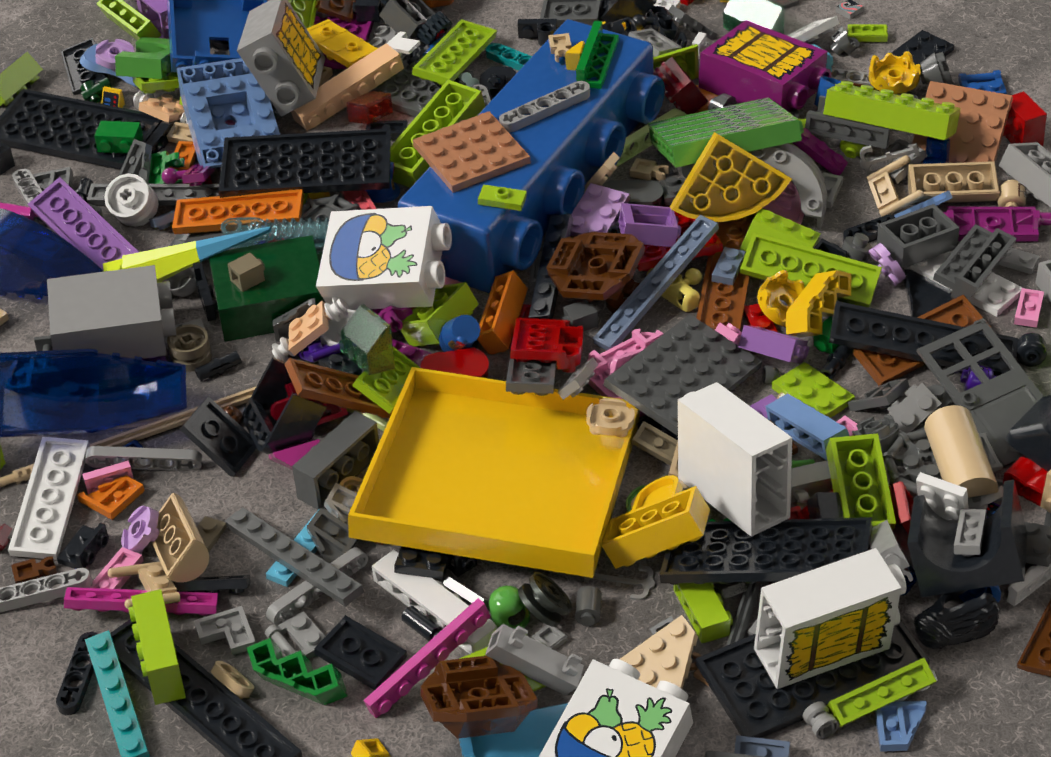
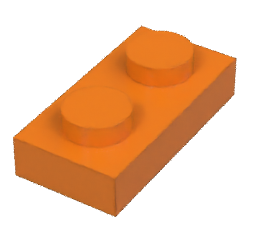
(187, 152)

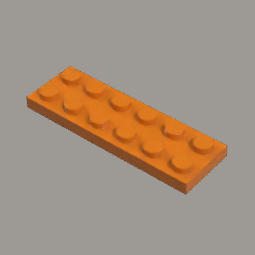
(208, 213)

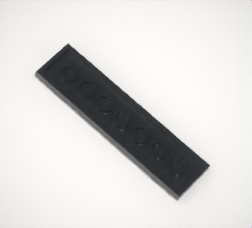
(904, 334)

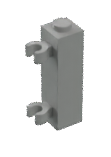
(809, 480)
(889, 547)
(535, 659)

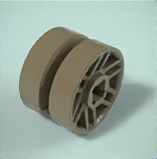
(190, 347)

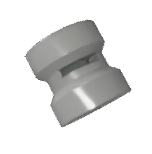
(822, 722)

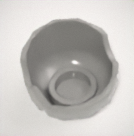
(183, 283)

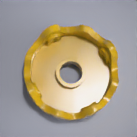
(903, 68)
(775, 289)

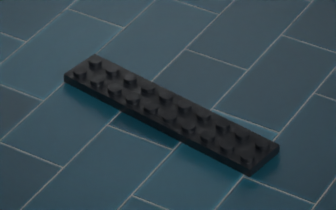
(210, 706)

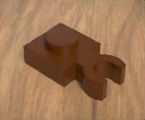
(31, 570)

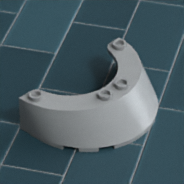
(804, 175)

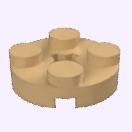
(601, 423)

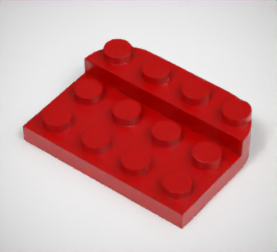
(548, 342)

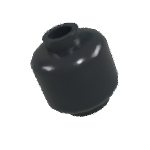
(1031, 349)

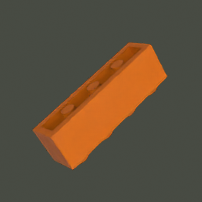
(501, 312)

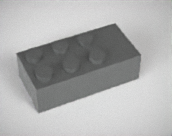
(337, 456)

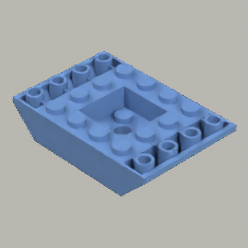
(222, 93)

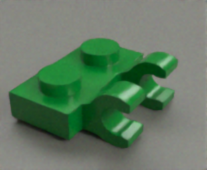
(160, 162)

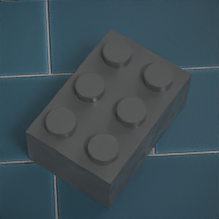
(918, 235)

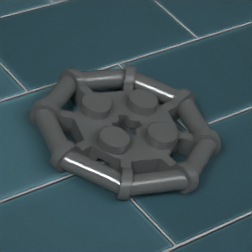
(312, 209)
(912, 460)

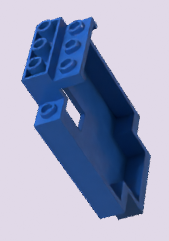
(198, 21)

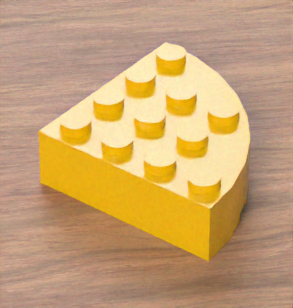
(728, 183)

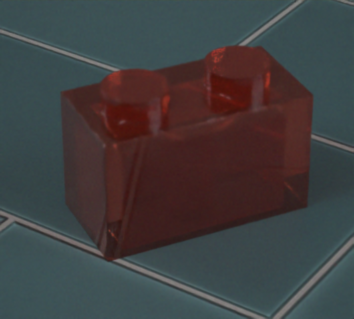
(369, 107)

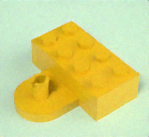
(658, 521)

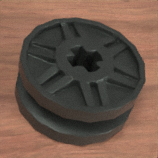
(545, 599)

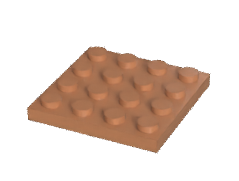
(979, 123)
(471, 151)

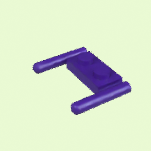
(317, 351)

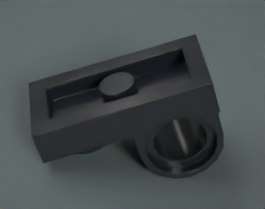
(536, 29)

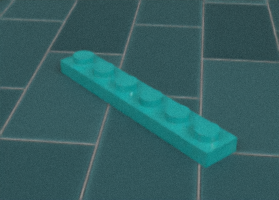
(116, 696)

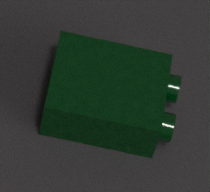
(289, 282)

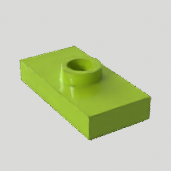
(868, 32)
(502, 197)

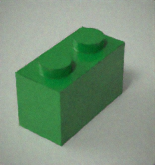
(117, 136)

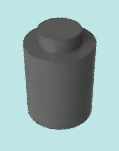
(588, 605)

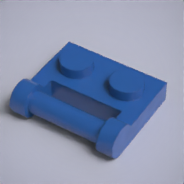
(994, 85)

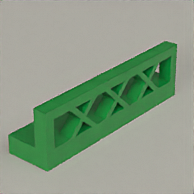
(589, 57)

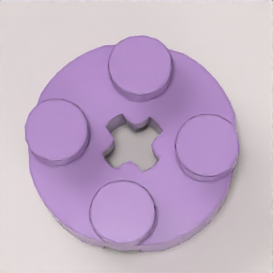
(108, 50)
(888, 265)
(142, 529)

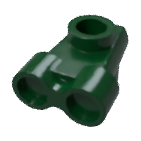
(93, 92)

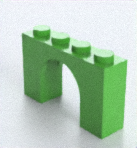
(148, 61)

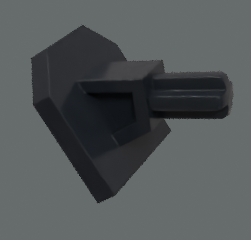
(496, 78)

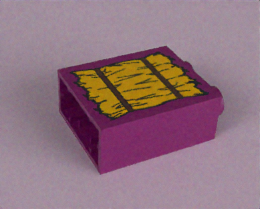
(762, 64)

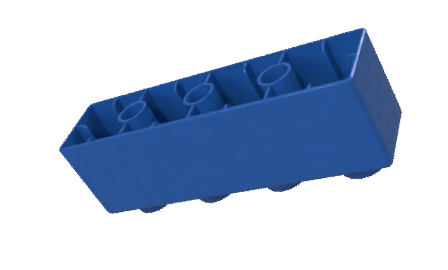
(562, 153)

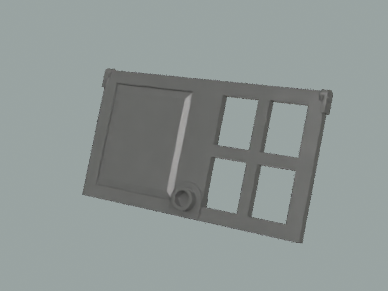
(995, 402)

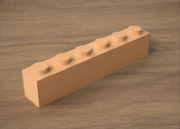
(348, 85)

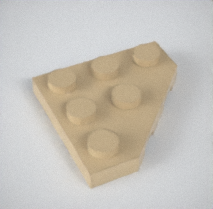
(665, 654)

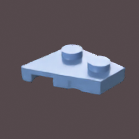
(935, 200)
(898, 724)

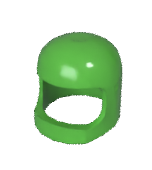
(506, 603)

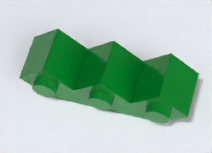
(296, 673)

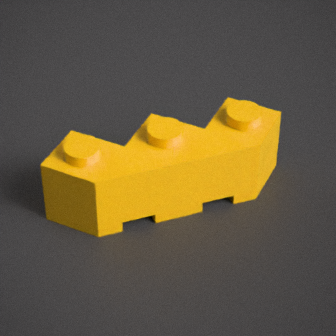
(815, 302)

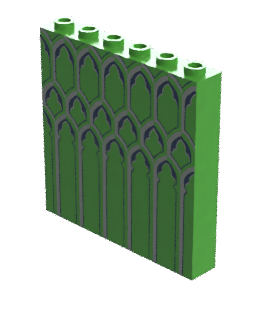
(747, 125)

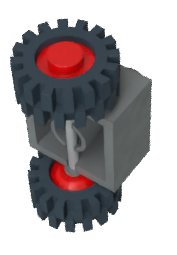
(415, 19)

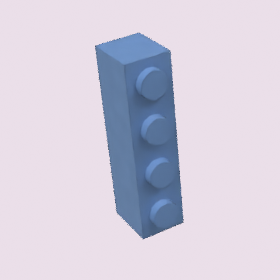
(804, 423)

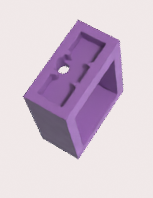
(156, 13)
(650, 224)
(773, 344)

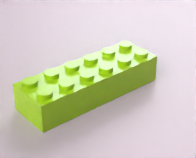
(447, 107)
(892, 110)

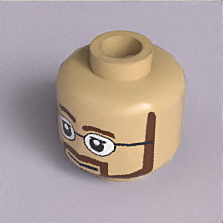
(1012, 194)

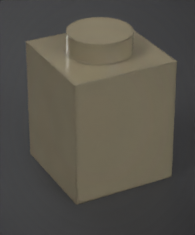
(246, 271)

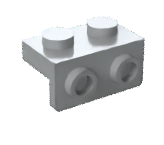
(914, 408)

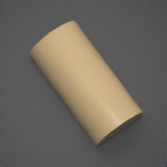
(965, 181)
(960, 450)
(179, 542)

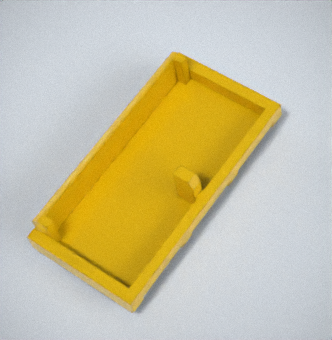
(339, 43)

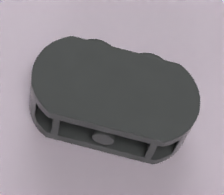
(640, 191)

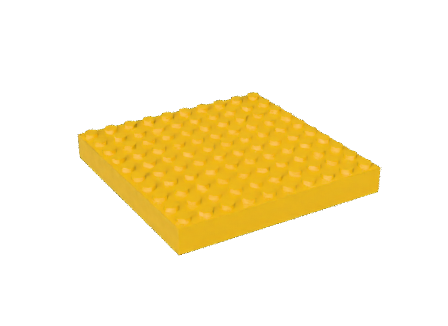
(492, 475)

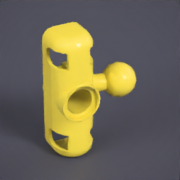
(681, 287)

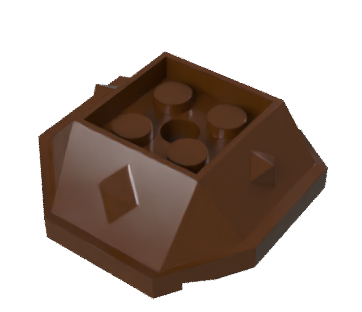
(595, 265)
(477, 696)

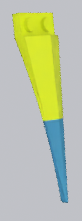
(176, 258)

